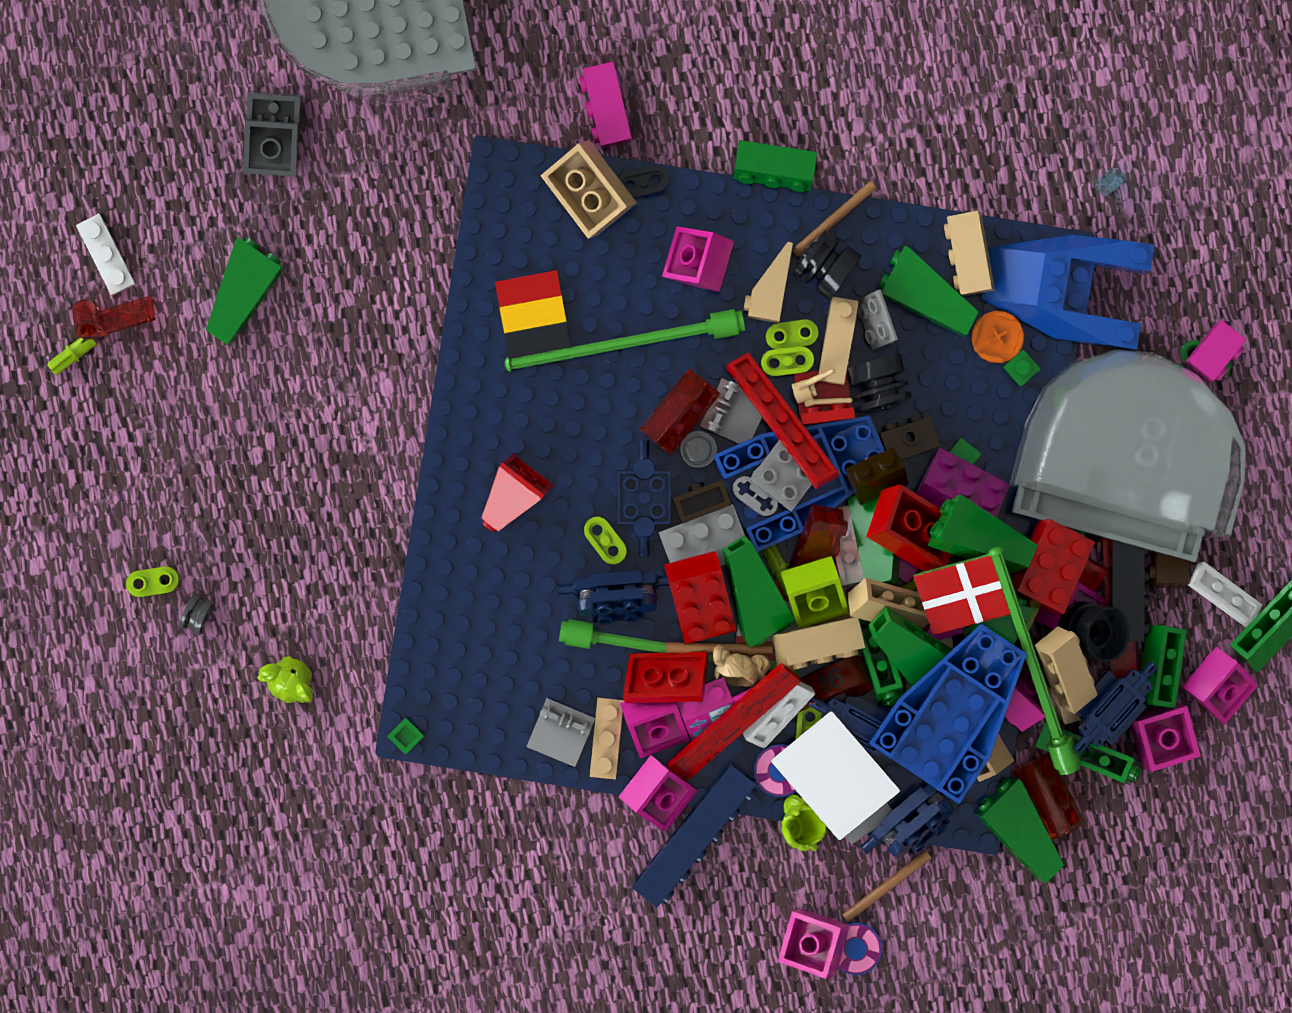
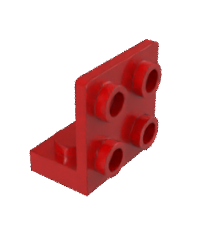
(825, 413)

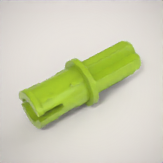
(70, 355)
(776, 563)

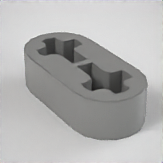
(750, 501)

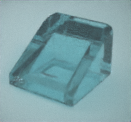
(1109, 181)

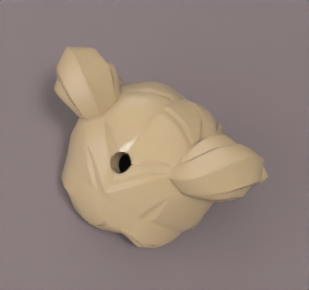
(738, 668)

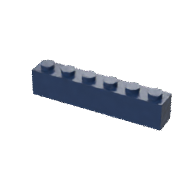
(694, 834)

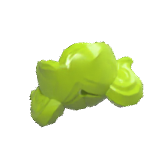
(287, 685)
(801, 824)

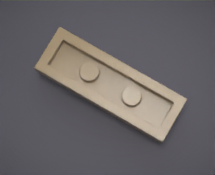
(606, 738)

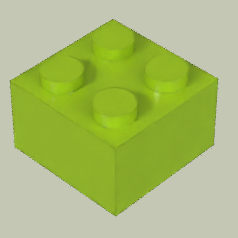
(815, 592)

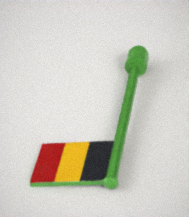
(539, 332)

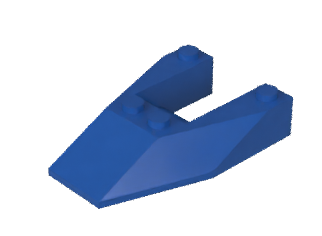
(1051, 282)

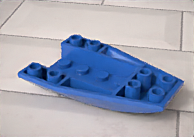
(842, 442)
(954, 713)

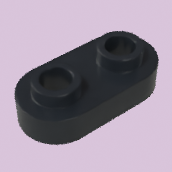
(642, 180)

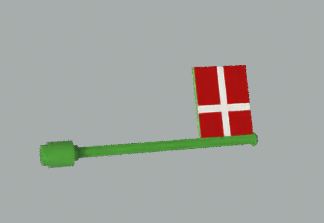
(984, 591)

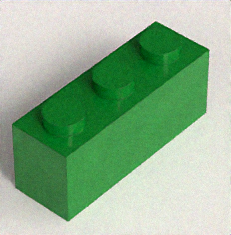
(775, 166)
(1165, 649)

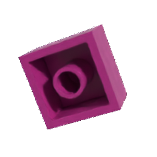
(1164, 737)
(813, 943)

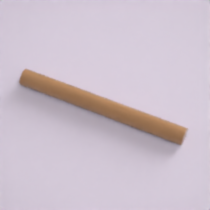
(836, 217)
(679, 647)
(886, 886)

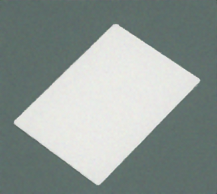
(835, 775)

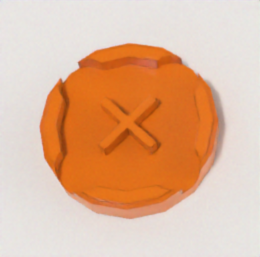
(997, 337)

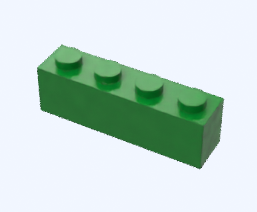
(1266, 632)

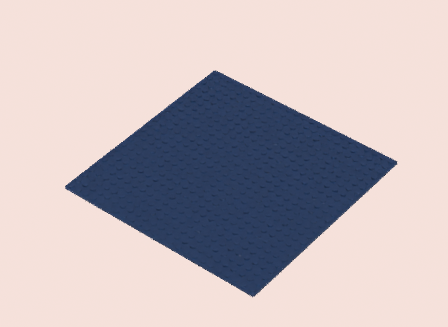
(484, 606)

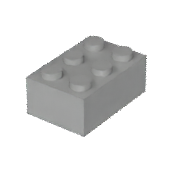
(702, 535)

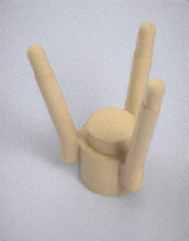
(806, 390)

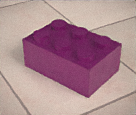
(951, 476)

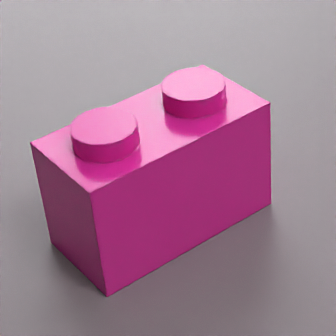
(1216, 351)

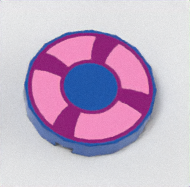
(768, 776)
(861, 949)

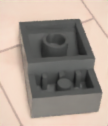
(272, 133)

